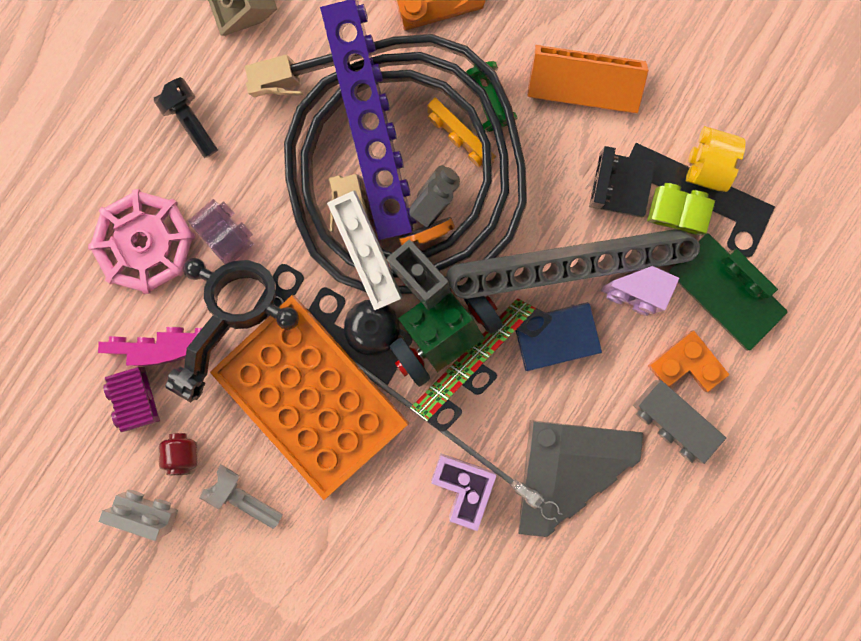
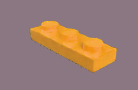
(458, 132)

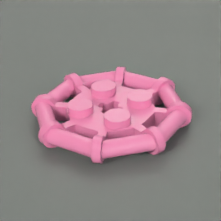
(147, 226)

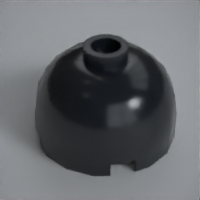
(370, 329)

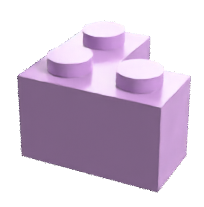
(472, 488)

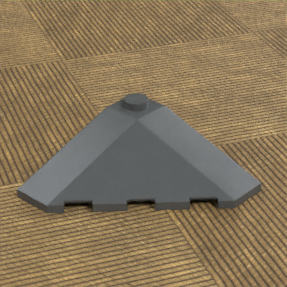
(570, 467)

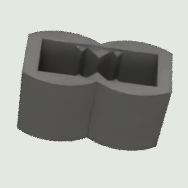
(435, 195)

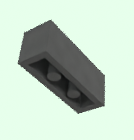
(678, 422)

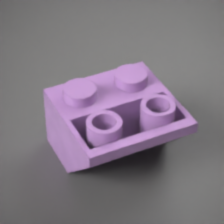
(645, 290)

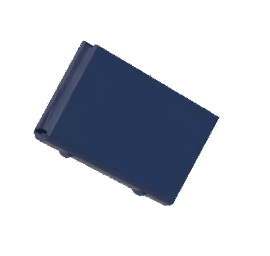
(566, 338)

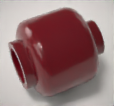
(177, 454)

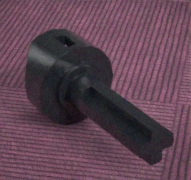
(176, 102)

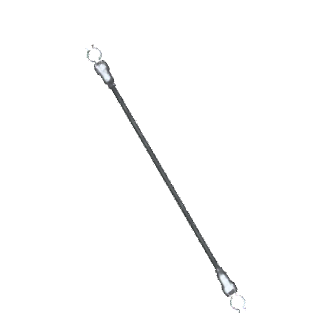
(531, 496)

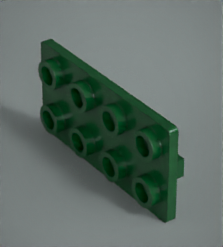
(731, 291)

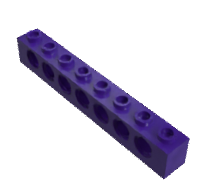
(335, 19)

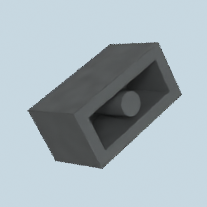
(419, 274)

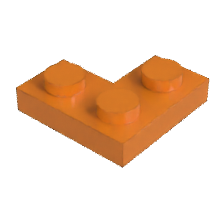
(689, 356)

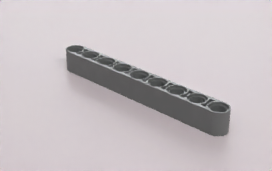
(561, 259)

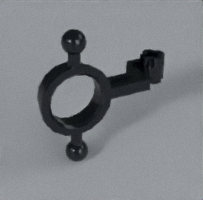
(188, 381)

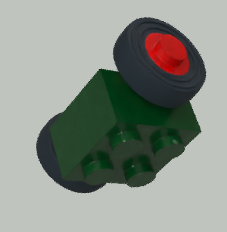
(443, 333)

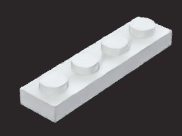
(364, 250)

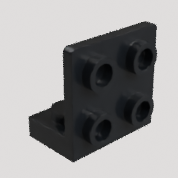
(621, 183)

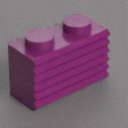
(131, 399)

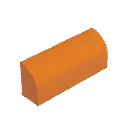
(587, 79)

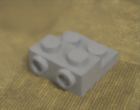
(139, 515)

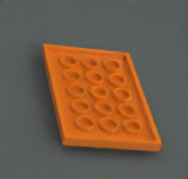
(309, 399)

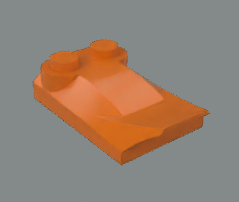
(424, 12)

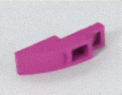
(169, 347)

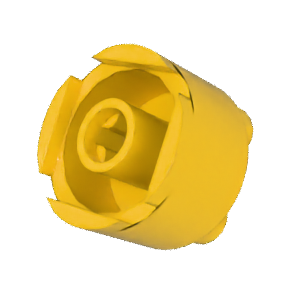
(715, 159)

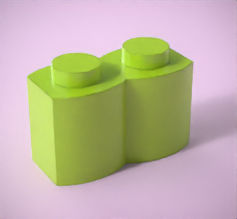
(680, 209)

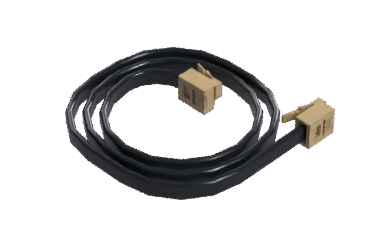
(282, 72)

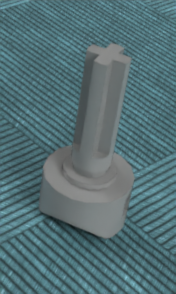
(226, 490)

